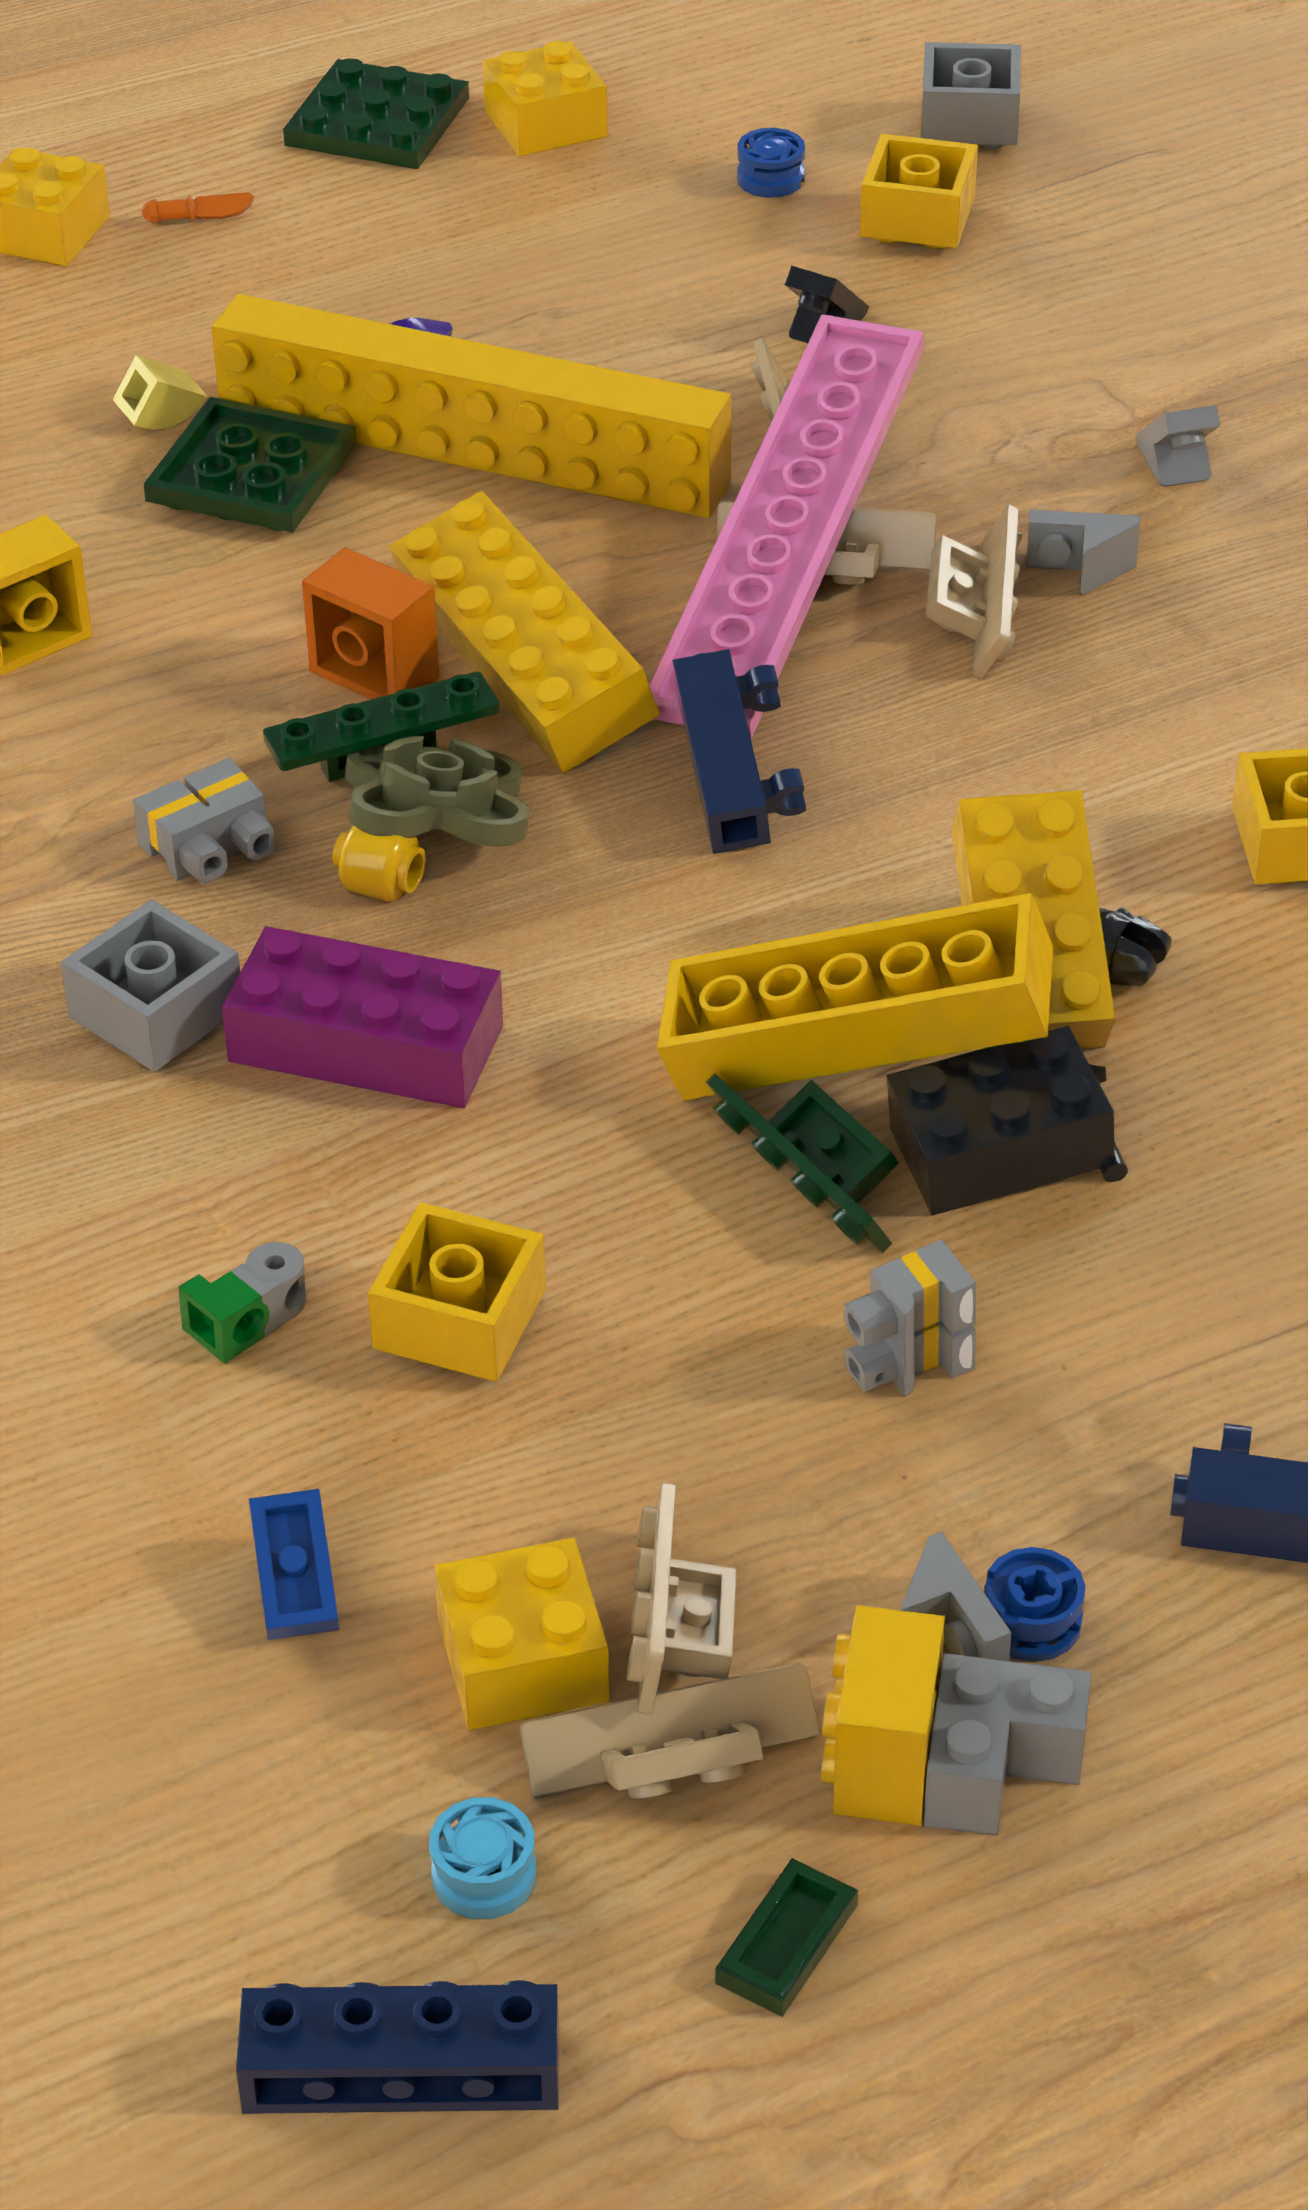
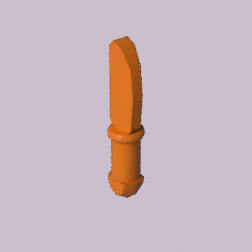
(201, 207)

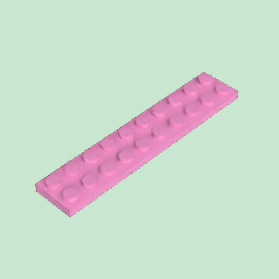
(794, 502)

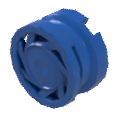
(771, 163)
(1038, 1600)

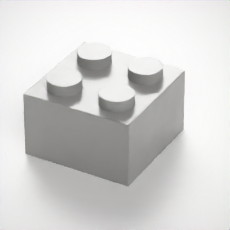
(971, 93)
(150, 984)

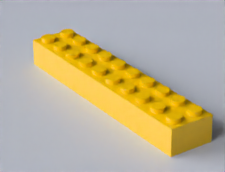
(481, 404)

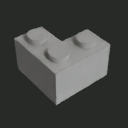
(997, 1724)

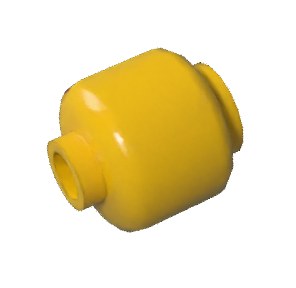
(378, 864)

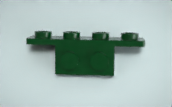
(379, 721)
(825, 1148)

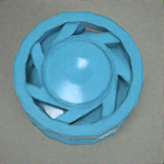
(484, 1860)

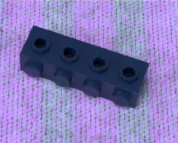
(398, 2048)

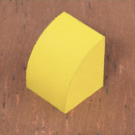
(157, 394)

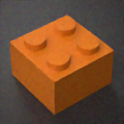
(370, 626)

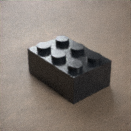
(1000, 1120)

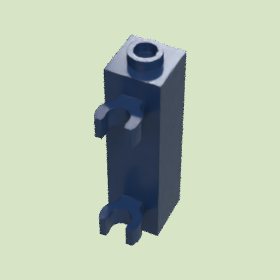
(722, 751)
(1243, 1501)

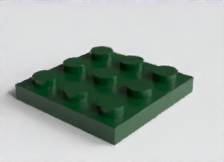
(377, 113)
(250, 464)

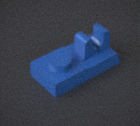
(293, 1564)

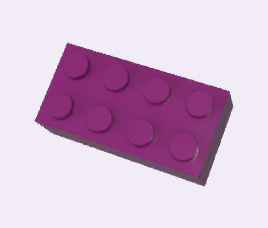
(363, 1016)

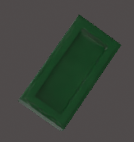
(786, 1937)

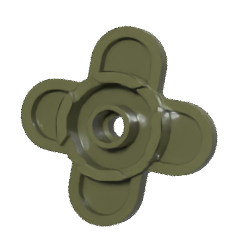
(423, 789)

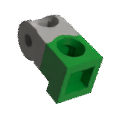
(245, 1301)

